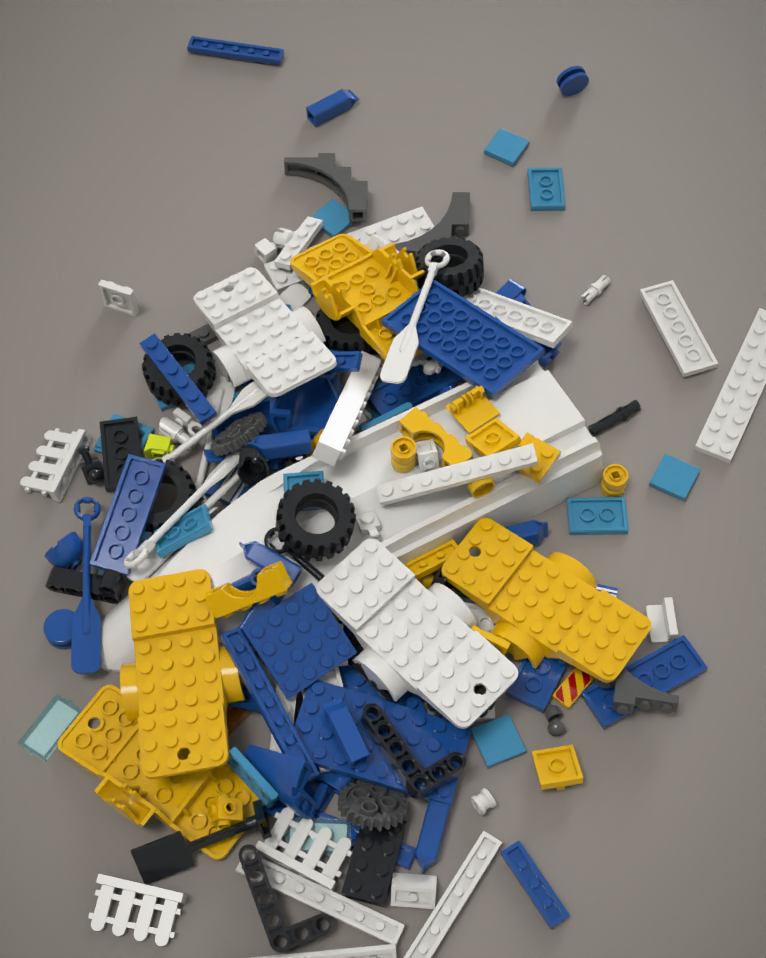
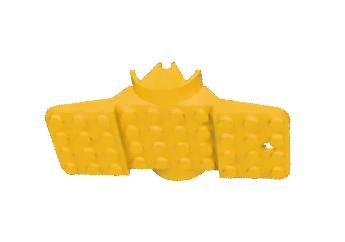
(359, 284)
(545, 603)
(178, 676)
(177, 800)

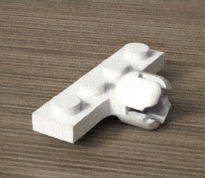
(295, 241)

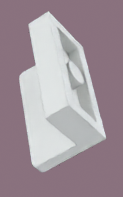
(662, 621)
(413, 890)

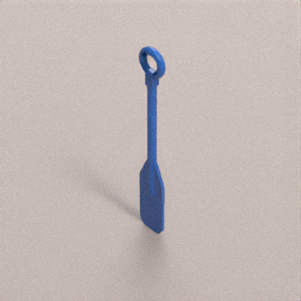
(86, 620)

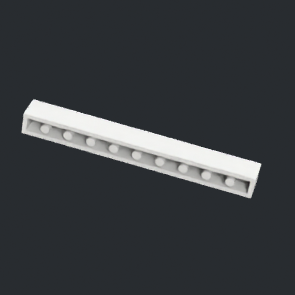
(348, 411)

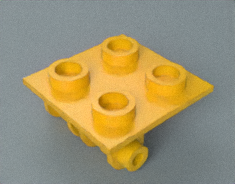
(472, 409)

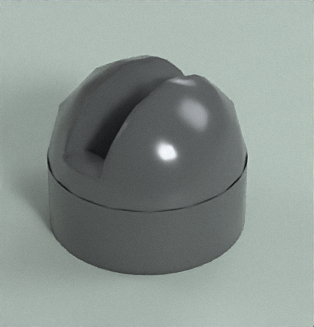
(552, 712)
(556, 727)

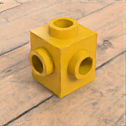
(225, 811)

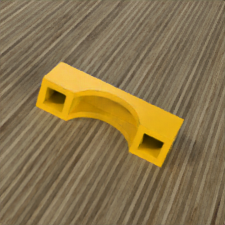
(420, 428)
(227, 599)

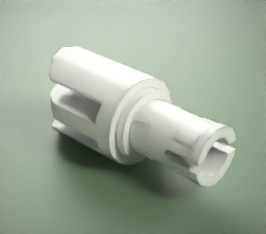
(176, 432)

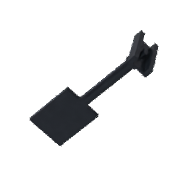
(173, 854)

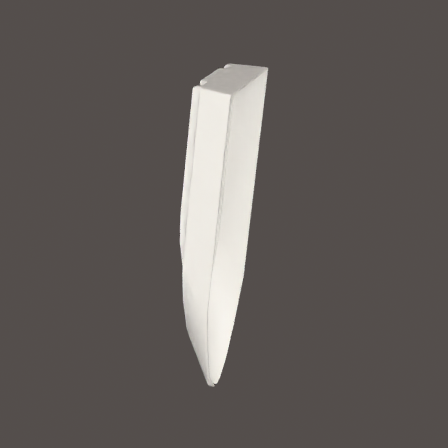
(408, 527)

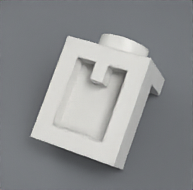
(427, 455)

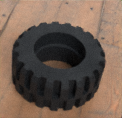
(465, 267)
(341, 341)
(181, 348)
(185, 488)
(315, 495)

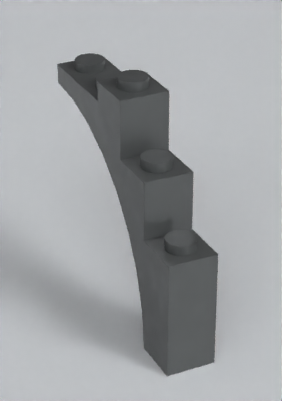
(338, 178)
(453, 223)
(633, 692)

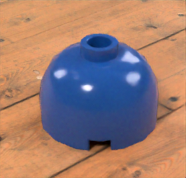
(66, 552)

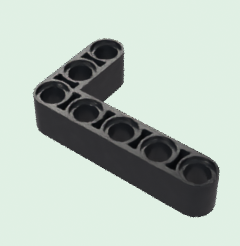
(405, 757)
(272, 907)

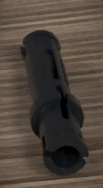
(620, 414)

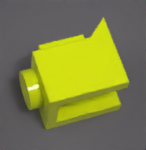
(158, 446)

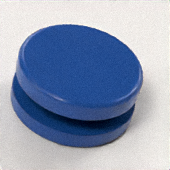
(572, 80)
(59, 628)

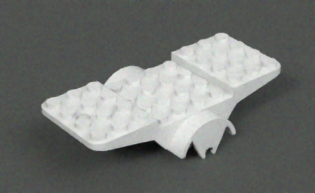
(262, 335)
(415, 635)

